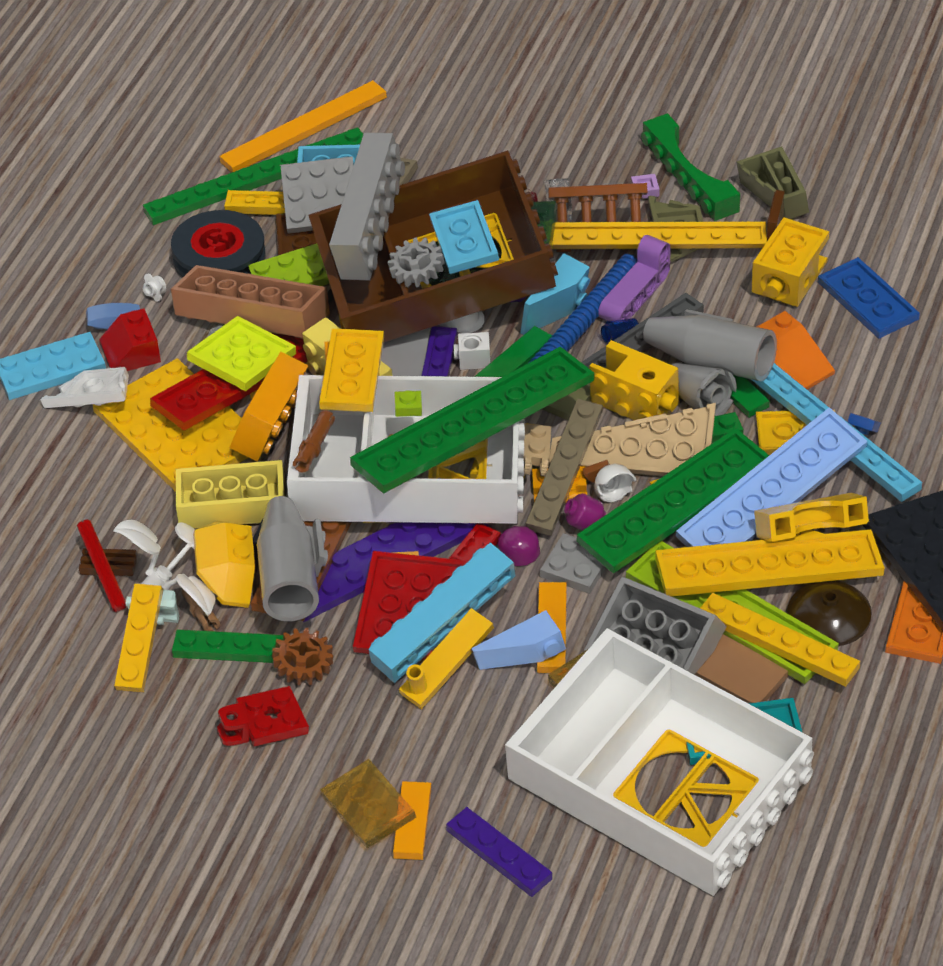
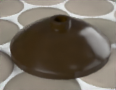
(832, 610)

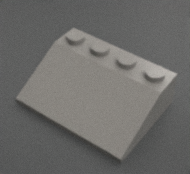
(661, 625)

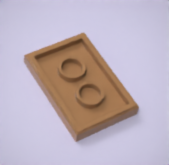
(742, 672)

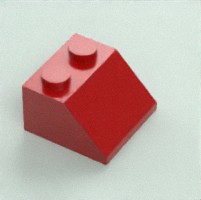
(130, 342)

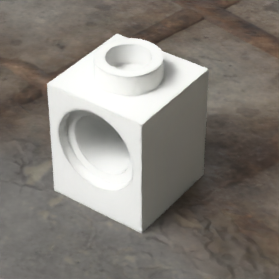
(472, 350)

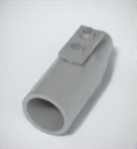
(714, 343)
(289, 561)

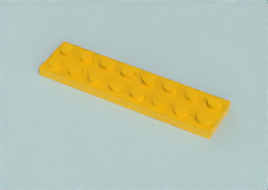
(769, 563)

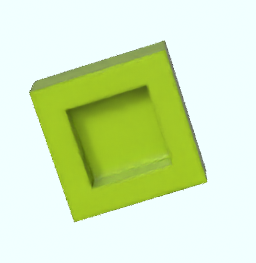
(408, 403)

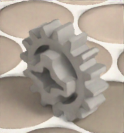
(416, 262)

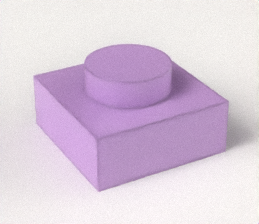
(652, 184)

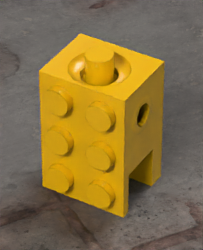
(789, 262)
(634, 383)

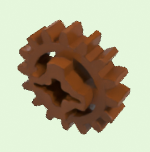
(302, 656)

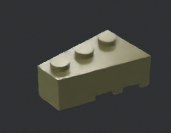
(773, 172)

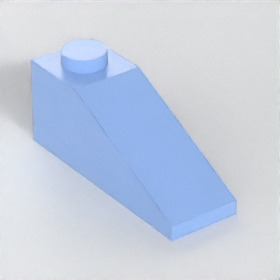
(522, 644)

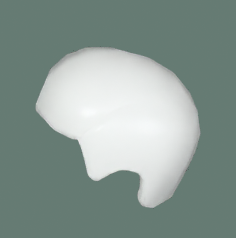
(613, 483)

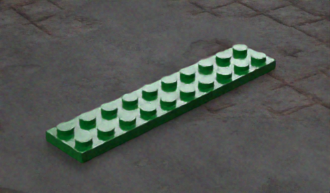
(471, 419)

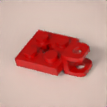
(251, 718)

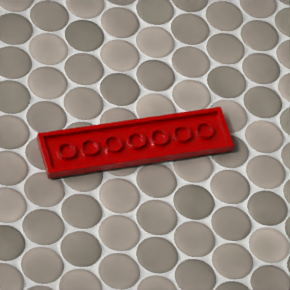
(206, 393)

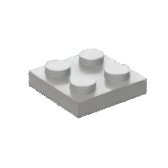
(573, 565)

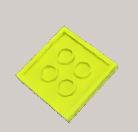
(239, 352)

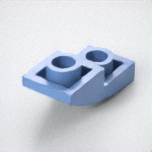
(104, 315)

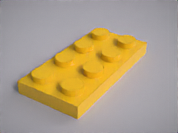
(352, 370)

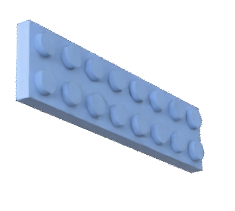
(777, 481)

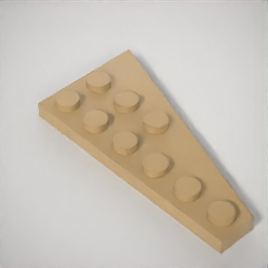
(651, 443)

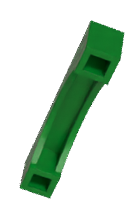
(714, 196)

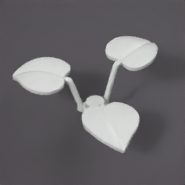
(161, 576)

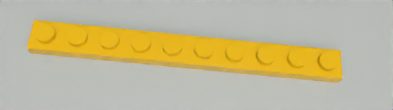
(678, 234)

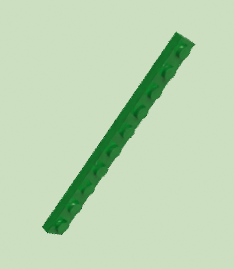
(240, 180)

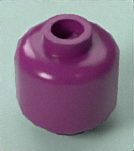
(583, 511)

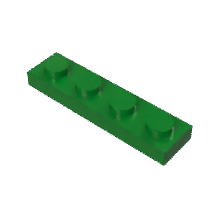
(224, 646)

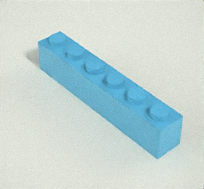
(441, 611)

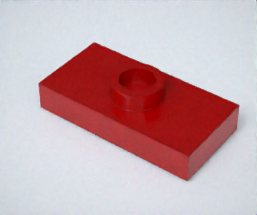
(477, 538)

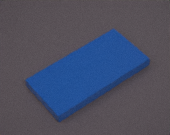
(868, 297)

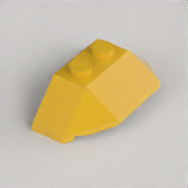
(226, 561)

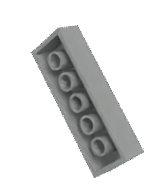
(367, 206)

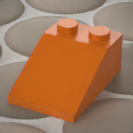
(797, 351)

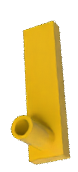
(445, 659)

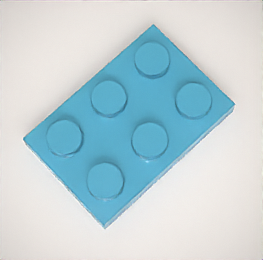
(464, 237)

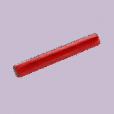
(101, 565)

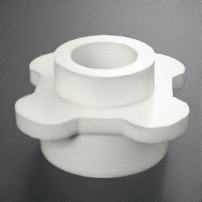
(154, 287)

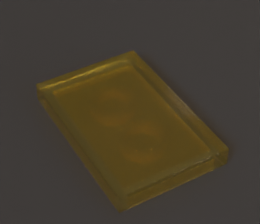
(368, 803)

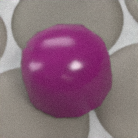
(519, 545)

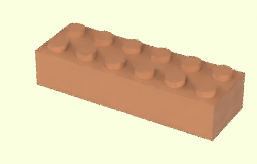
(264, 301)

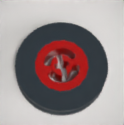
(218, 241)

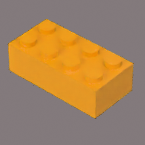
(269, 408)

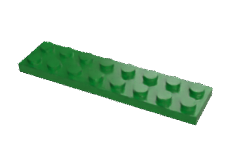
(670, 501)

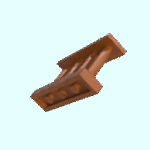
(608, 192)

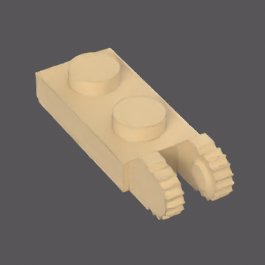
(537, 448)

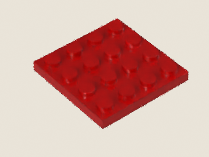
(393, 589)

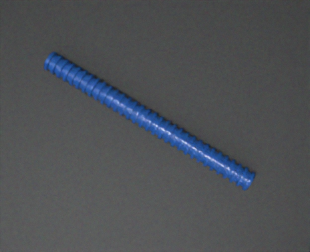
(588, 309)

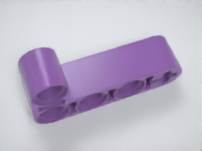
(639, 282)

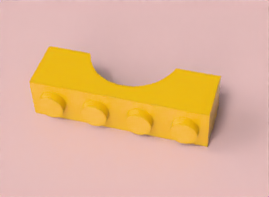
(790, 519)

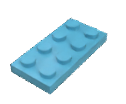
(49, 365)

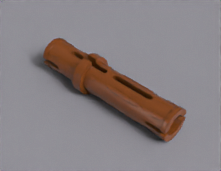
(311, 446)

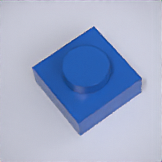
(863, 424)

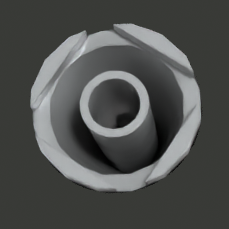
(705, 386)

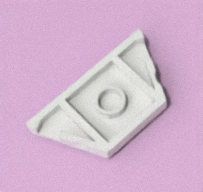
(91, 387)

